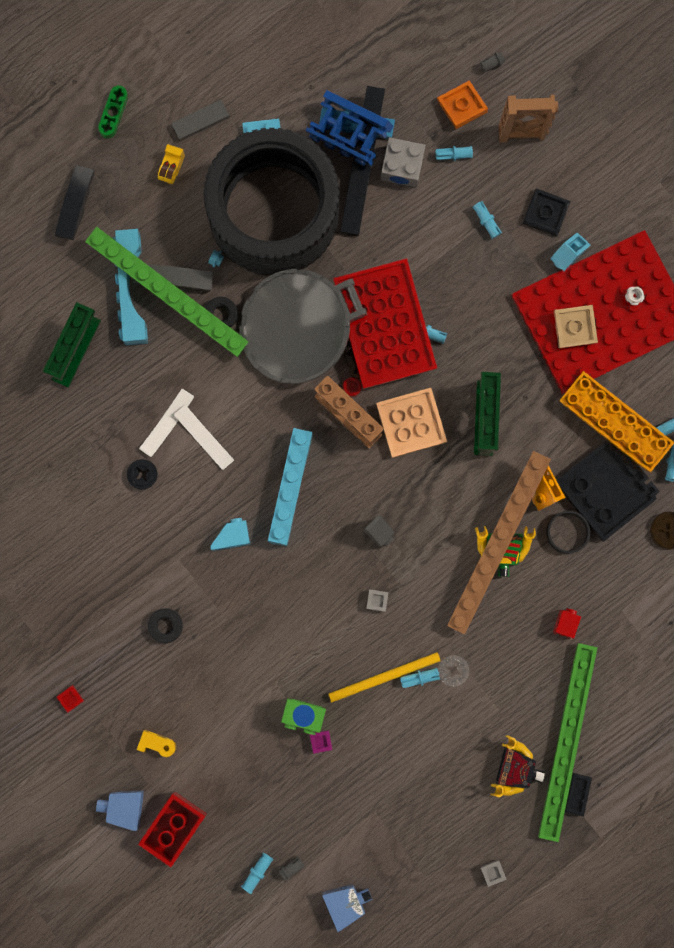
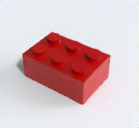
(172, 829)

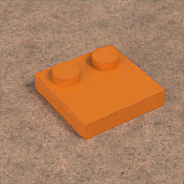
(462, 104)

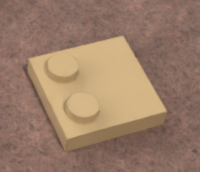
(575, 326)

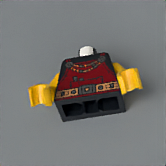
(516, 769)

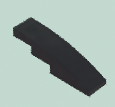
(74, 203)

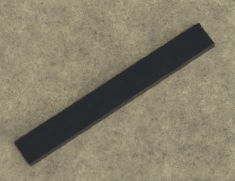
(360, 174)

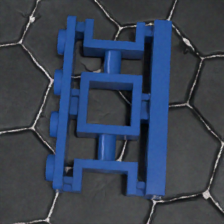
(355, 115)

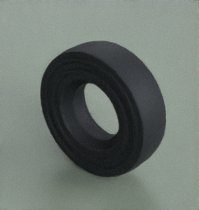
(226, 303)
(153, 625)

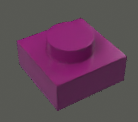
(321, 742)

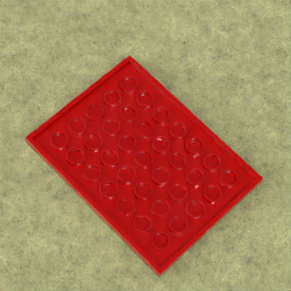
(621, 328)

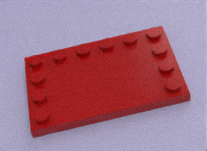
(393, 335)

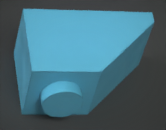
(570, 251)
(232, 535)

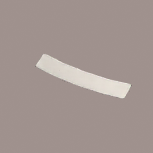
(166, 424)
(203, 437)

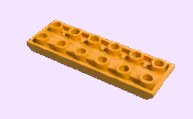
(616, 422)

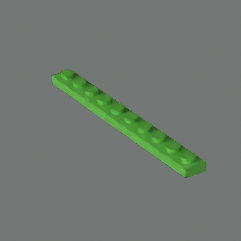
(167, 291)
(567, 742)

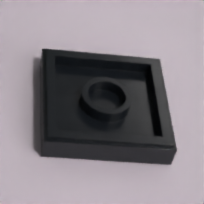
(546, 212)

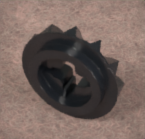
(133, 473)

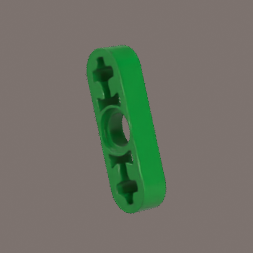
(115, 120)

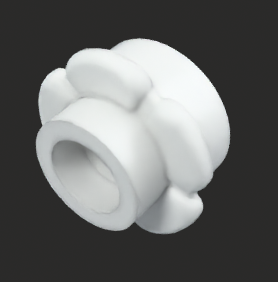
(639, 295)

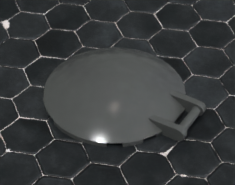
(298, 324)

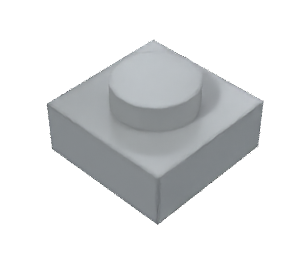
(377, 600)
(493, 873)

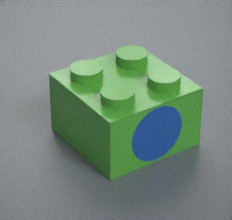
(303, 715)

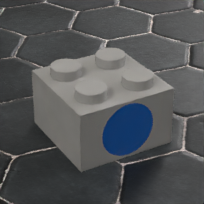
(402, 162)

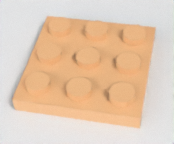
(411, 422)

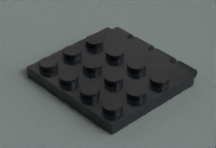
(607, 489)

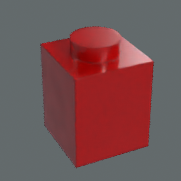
(567, 623)

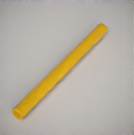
(384, 677)

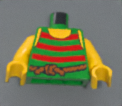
(515, 552)

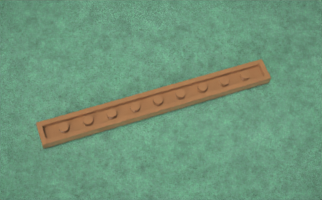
(499, 542)

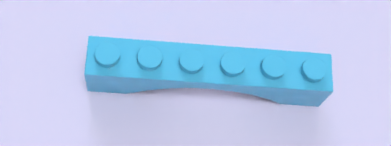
(133, 326)
(290, 487)

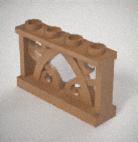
(515, 109)
(348, 412)

